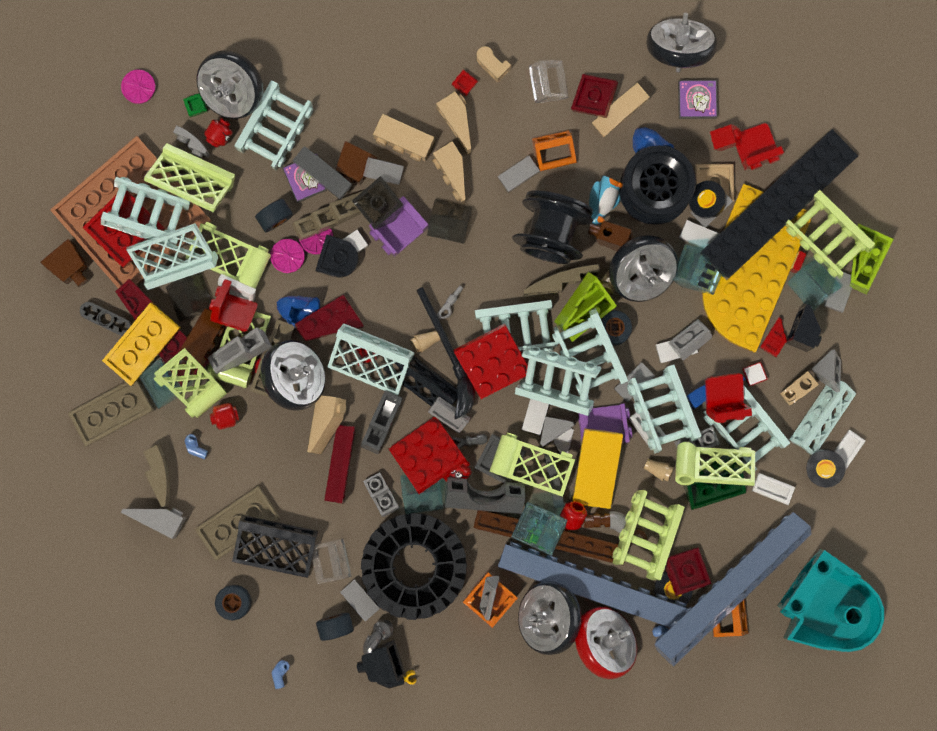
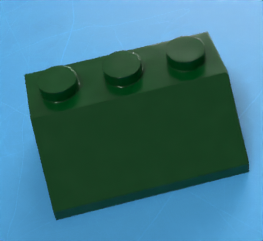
(704, 494)

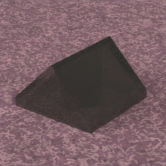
(378, 204)
(449, 221)
(189, 296)

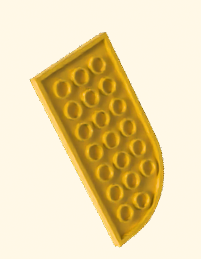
(747, 299)

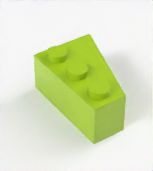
(865, 264)
(587, 296)

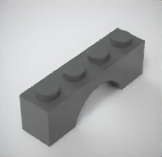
(462, 495)

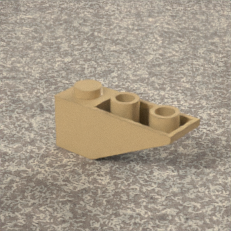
(451, 164)

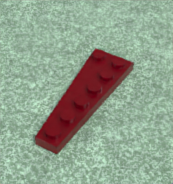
(136, 302)

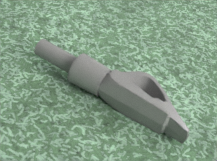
(450, 301)

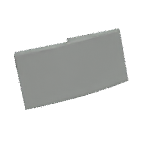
(194, 144)
(707, 440)
(381, 494)

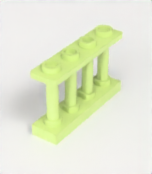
(848, 230)
(666, 532)

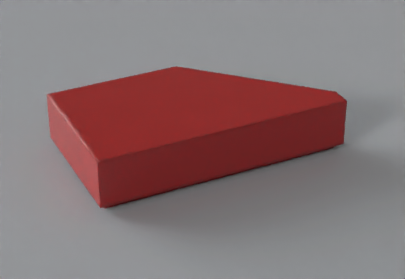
(775, 339)

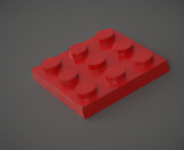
(116, 241)
(492, 361)
(427, 455)

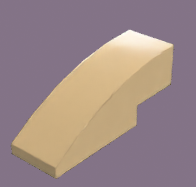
(621, 110)

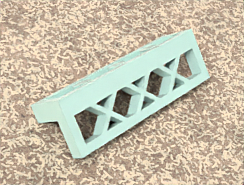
(819, 415)

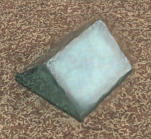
(814, 284)
(160, 395)
(426, 501)

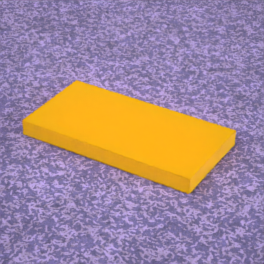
(141, 344)
(597, 468)

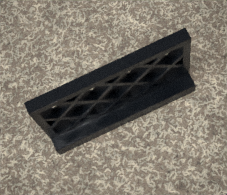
(275, 530)

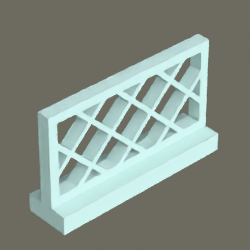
(175, 271)
(378, 347)

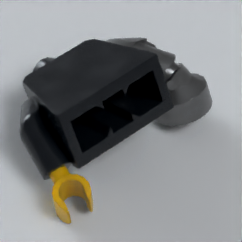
(383, 661)

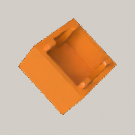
(503, 601)

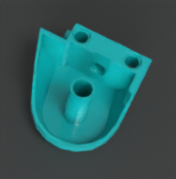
(820, 603)

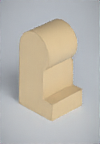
(491, 64)
(799, 388)

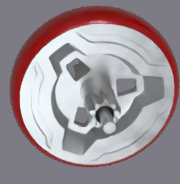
(595, 653)

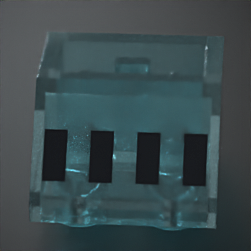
(696, 272)

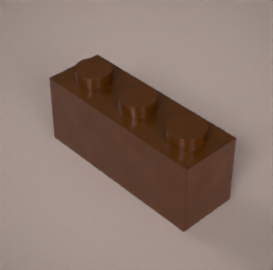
(201, 338)

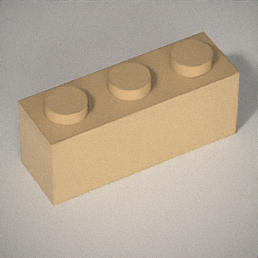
(403, 138)

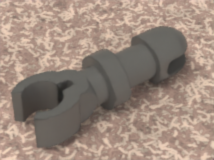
(468, 441)

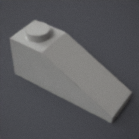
(162, 520)

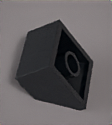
(805, 330)

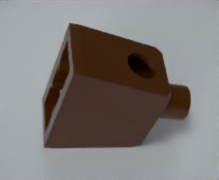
(353, 163)
(618, 236)
(66, 263)

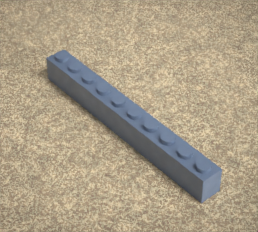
(591, 586)
(732, 588)

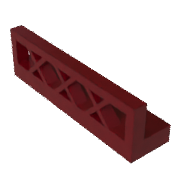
(340, 464)

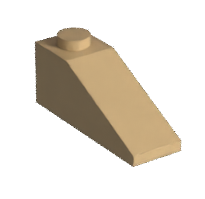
(454, 113)
(326, 419)

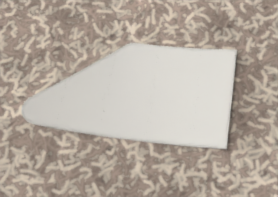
(564, 440)

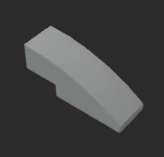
(239, 350)

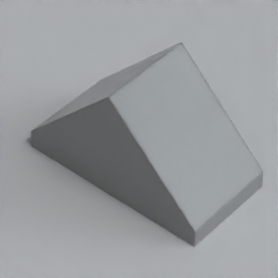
(829, 370)
(553, 429)

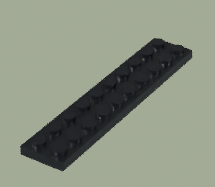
(778, 204)

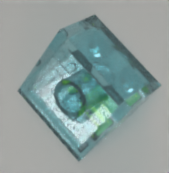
(539, 528)

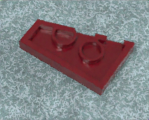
(328, 320)

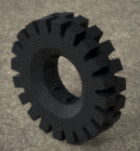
(379, 571)

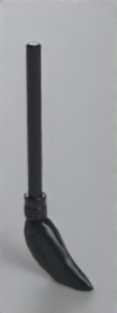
(465, 389)

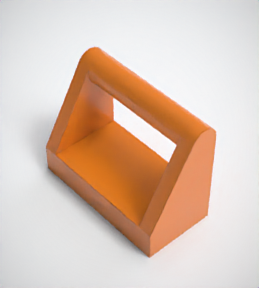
(550, 141)
(739, 623)

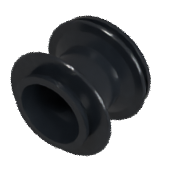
(658, 160)
(553, 226)

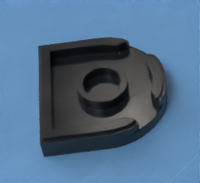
(337, 258)

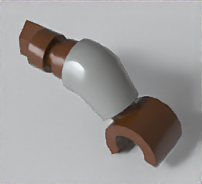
(614, 520)

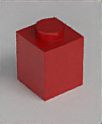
(726, 137)

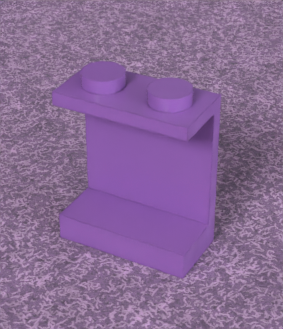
(402, 231)
(607, 419)

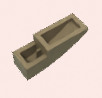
(159, 474)

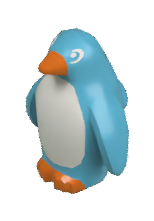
(604, 198)

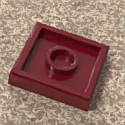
(594, 96)
(687, 571)

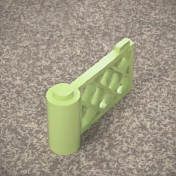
(253, 262)
(242, 373)
(203, 396)
(507, 456)
(689, 462)

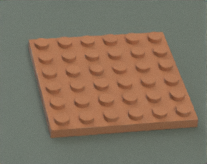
(98, 189)

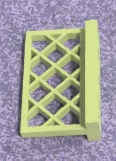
(197, 169)

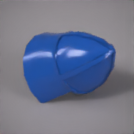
(646, 138)
(297, 308)

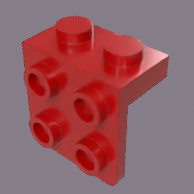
(758, 147)
(230, 309)
(726, 398)

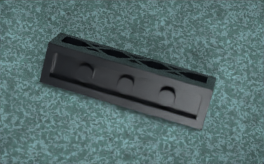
(426, 378)

